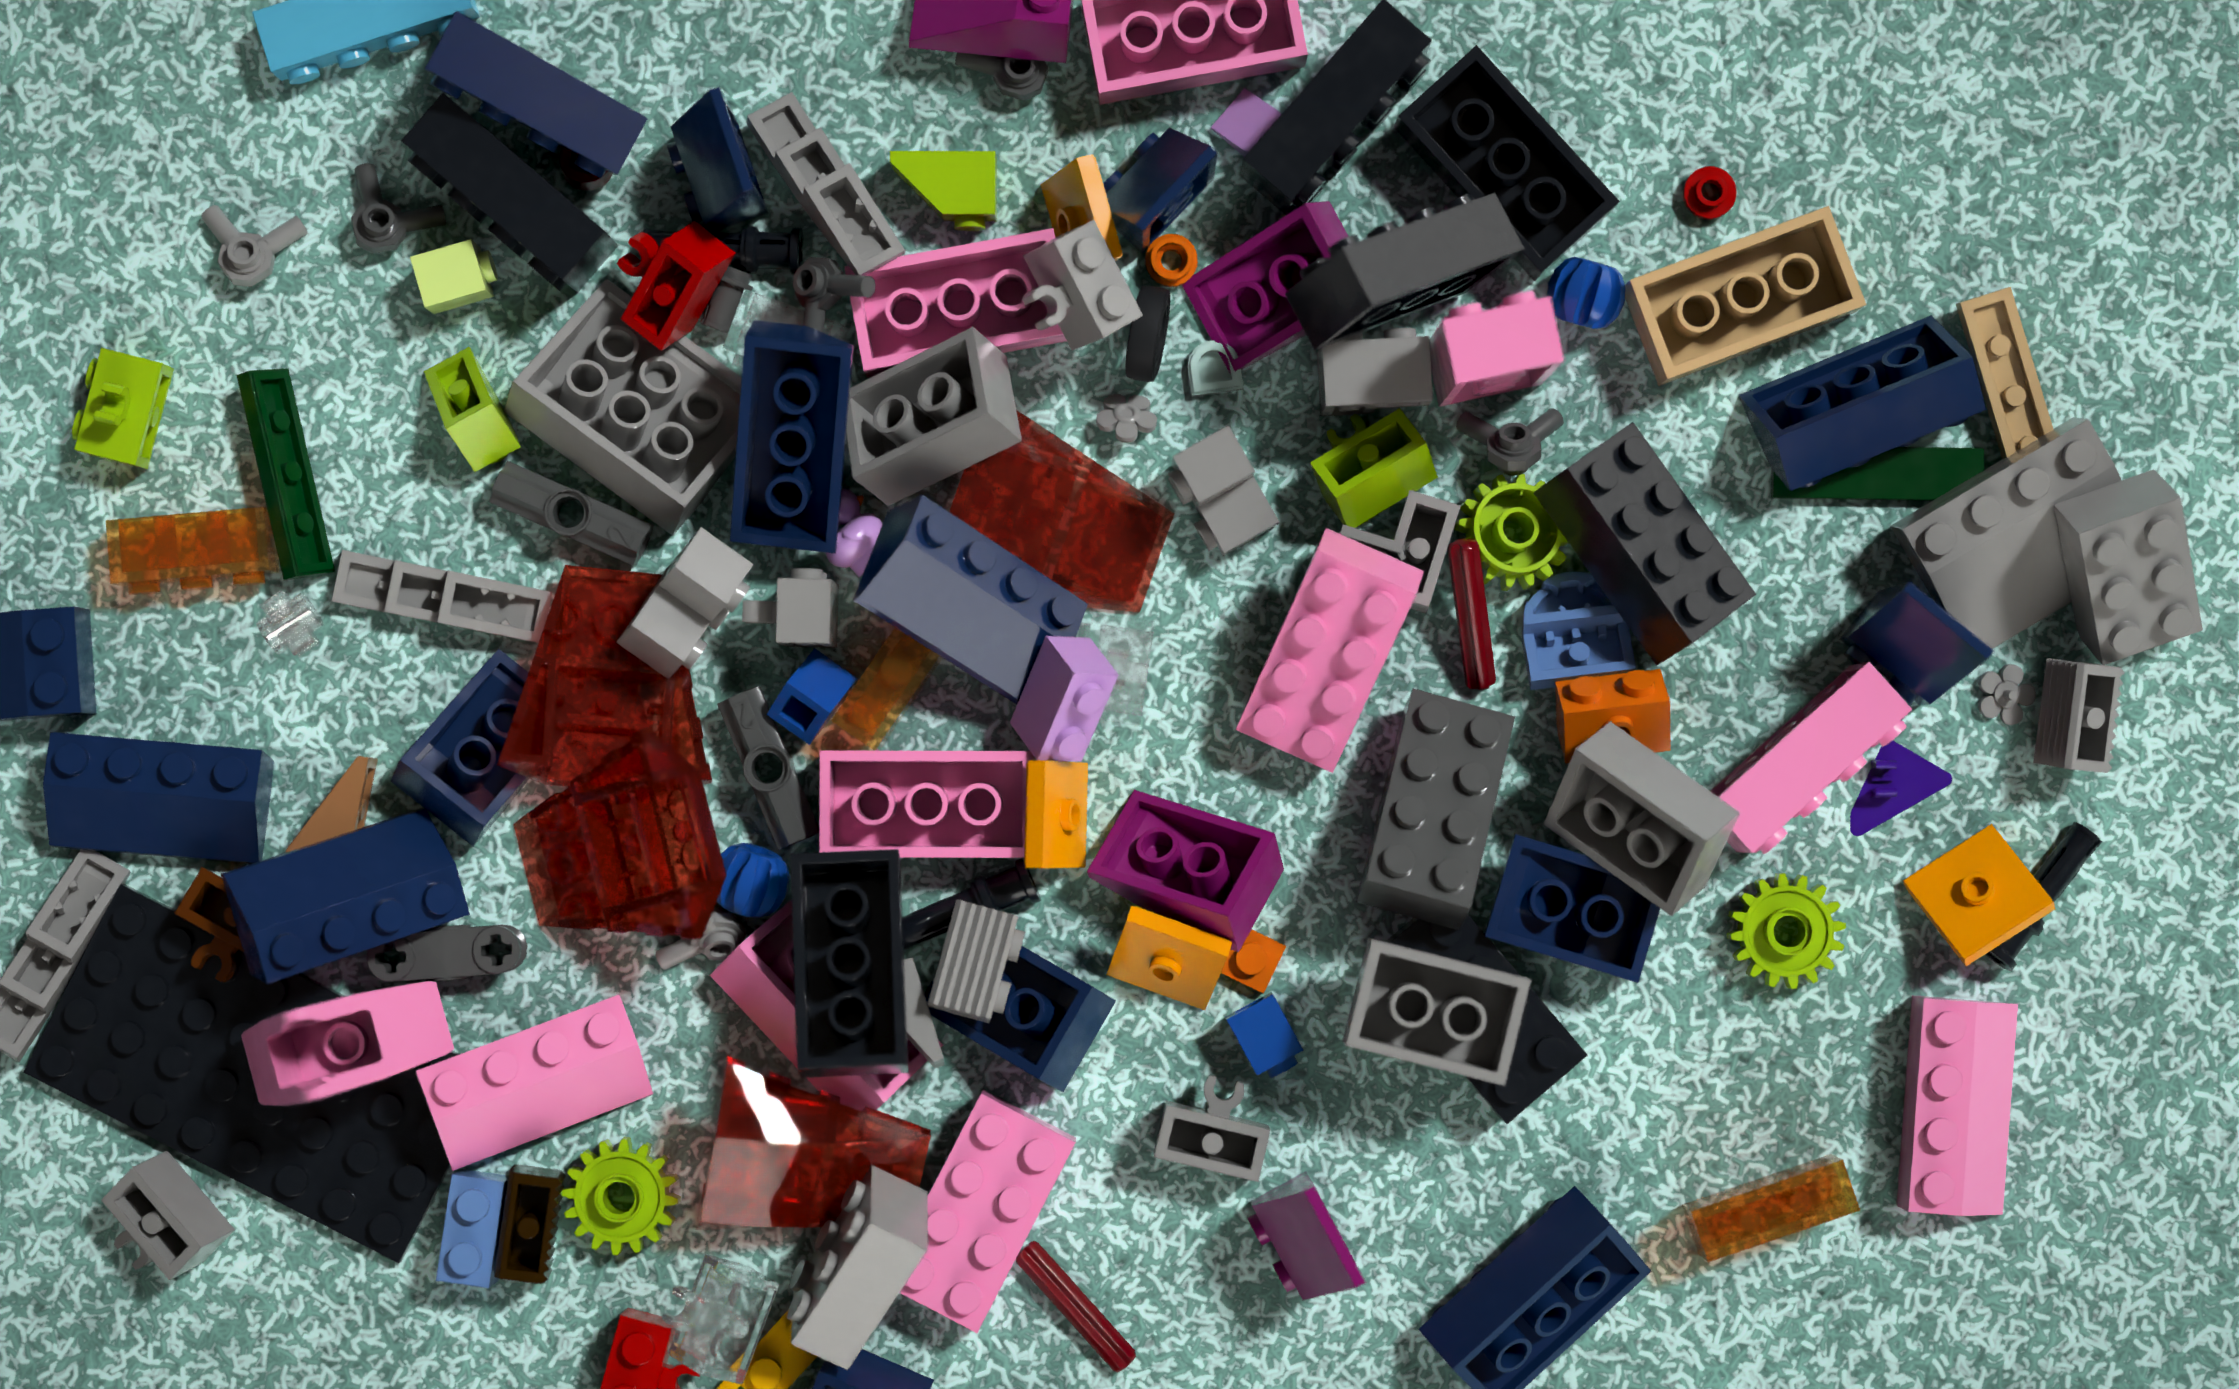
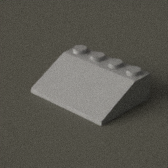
(632, 414)
(1995, 541)

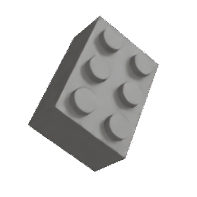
(931, 417)
(2128, 566)
(1641, 818)
(1436, 1011)
(858, 1266)

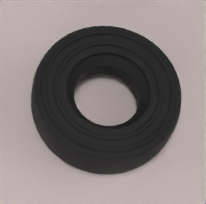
(1148, 334)

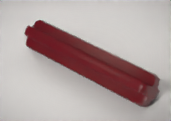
(1471, 613)
(1075, 1306)

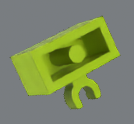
(122, 408)
(1373, 467)

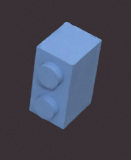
(472, 1228)

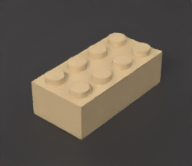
(1743, 295)

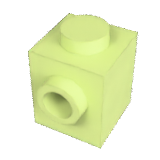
(454, 276)

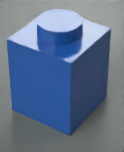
(811, 696)
(1265, 1036)

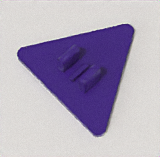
(1893, 785)

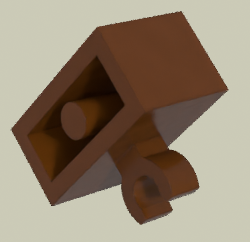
(209, 908)

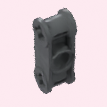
(449, 953)

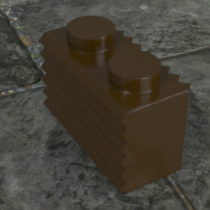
(529, 1224)

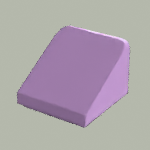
(1245, 121)

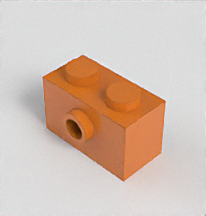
(1629, 700)

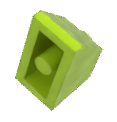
(953, 183)
(471, 410)

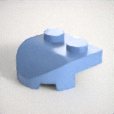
(1573, 632)

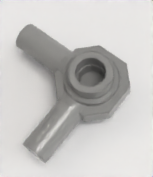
(248, 256)
(718, 942)

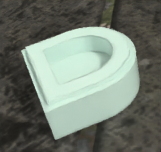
(1208, 372)

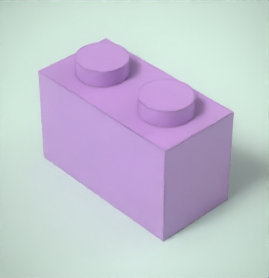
(1063, 698)

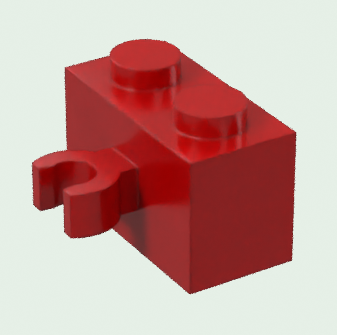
(674, 283)
(641, 1354)

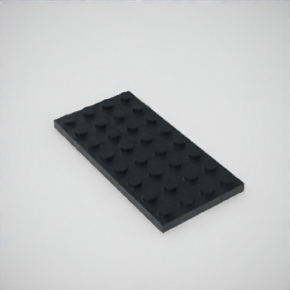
(168, 1058)

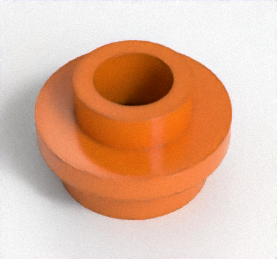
(1174, 243)

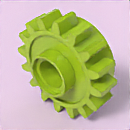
(1499, 554)
(1814, 935)
(593, 1201)

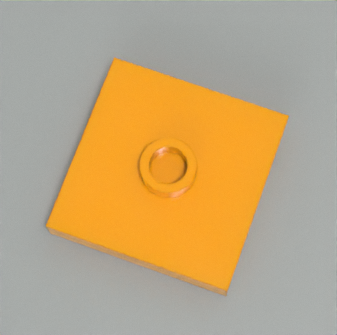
(1077, 197)
(1055, 814)
(1979, 895)
(1169, 957)

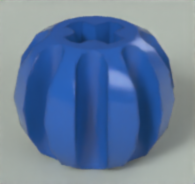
(1586, 293)
(754, 880)

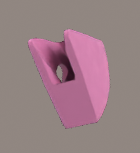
(346, 1043)

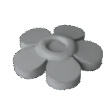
(1126, 417)
(2005, 694)

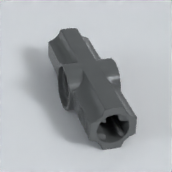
(542, 498)
(757, 734)

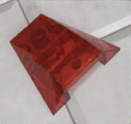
(1066, 518)
(591, 691)
(626, 846)
(793, 1153)

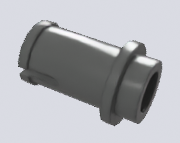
(726, 299)

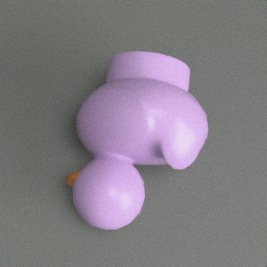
(857, 536)

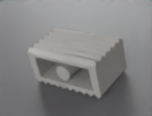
(2078, 715)
(974, 962)

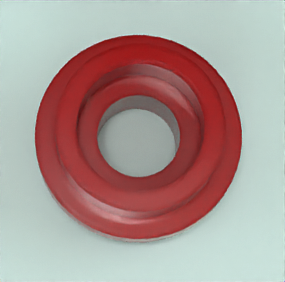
(1698, 204)

